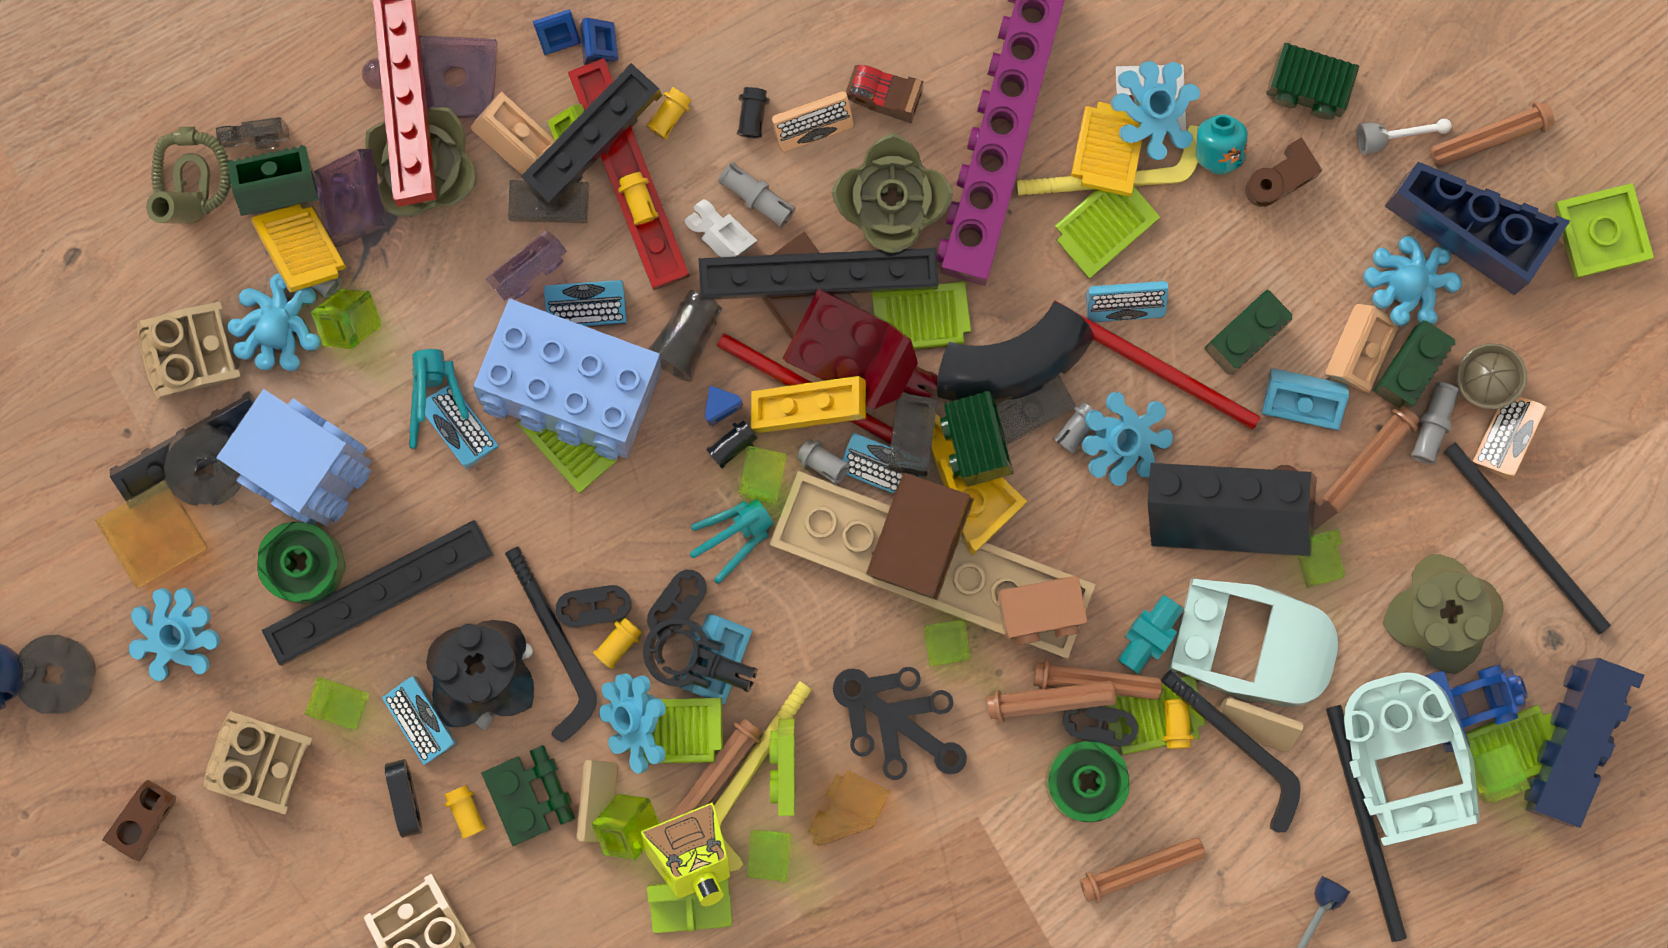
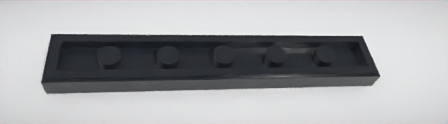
(807, 272)
(377, 592)

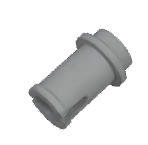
(1075, 429)
(822, 461)

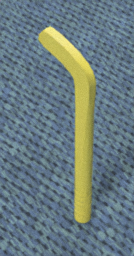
(1158, 176)
(752, 764)

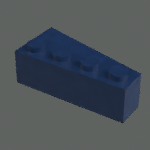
(1477, 225)
(1581, 740)

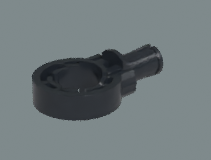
(718, 667)

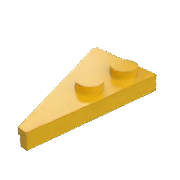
(993, 500)

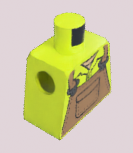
(690, 854)

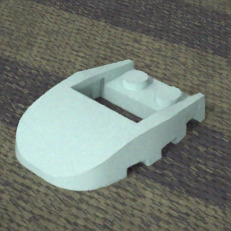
(1295, 652)
(1401, 717)

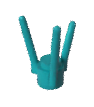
(428, 372)
(751, 521)

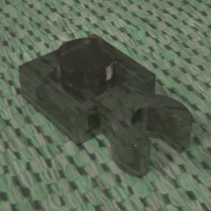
(262, 133)

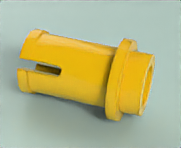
(669, 112)
(638, 198)
(618, 642)
(1177, 724)
(464, 811)

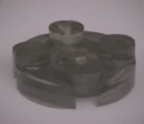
(181, 464)
(76, 679)

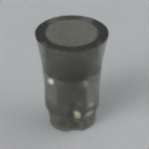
(686, 335)

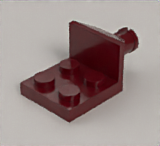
(847, 342)

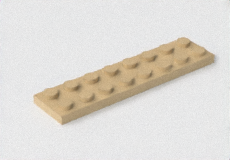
(843, 529)

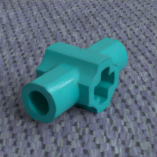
(1150, 634)

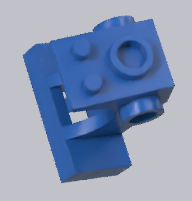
(1502, 690)

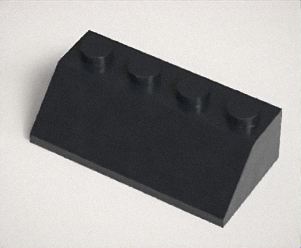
(1231, 509)

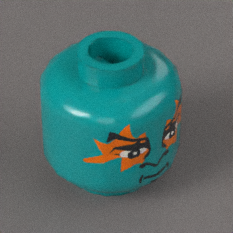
(1221, 144)

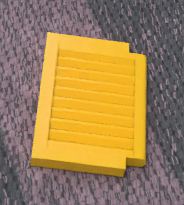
(1101, 155)
(299, 246)

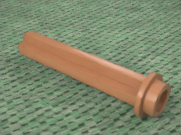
(1494, 134)
(1372, 457)
(1124, 684)
(1050, 700)
(719, 771)
(1141, 869)

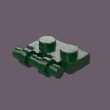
(516, 799)

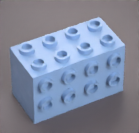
(567, 380)
(296, 460)

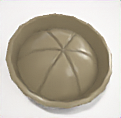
(1491, 376)

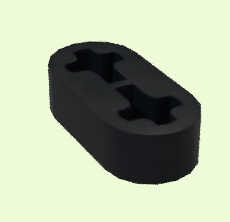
(593, 596)
(669, 598)
(1099, 734)
(403, 798)

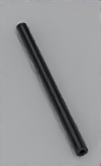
(1527, 538)
(1367, 829)

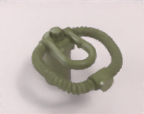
(182, 206)

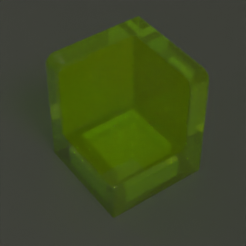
(346, 318)
(762, 475)
(1325, 560)
(946, 642)
(336, 703)
(1499, 774)
(621, 825)
(769, 855)

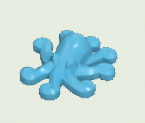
(1155, 107)
(1410, 281)
(274, 326)
(1124, 439)
(173, 633)
(634, 717)

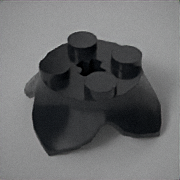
(501, 689)

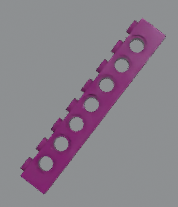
(975, 262)

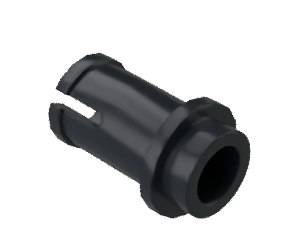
(752, 112)
(732, 443)

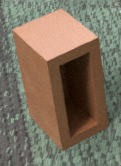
(1042, 609)

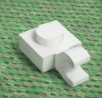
(724, 234)

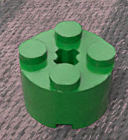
(277, 562)
(1110, 781)

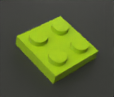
(1604, 231)
(783, 780)

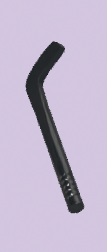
(580, 681)
(1284, 776)

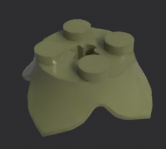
(896, 166)
(452, 168)
(1416, 618)

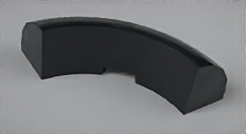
(1018, 364)

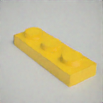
(808, 404)

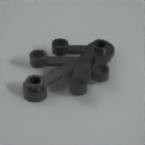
(893, 718)

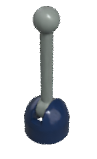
(1329, 897)

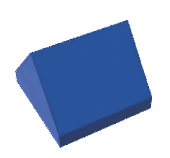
(556, 32)
(598, 40)
(721, 405)

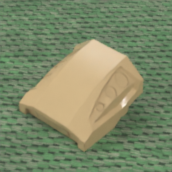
(186, 350)
(255, 761)
(419, 921)

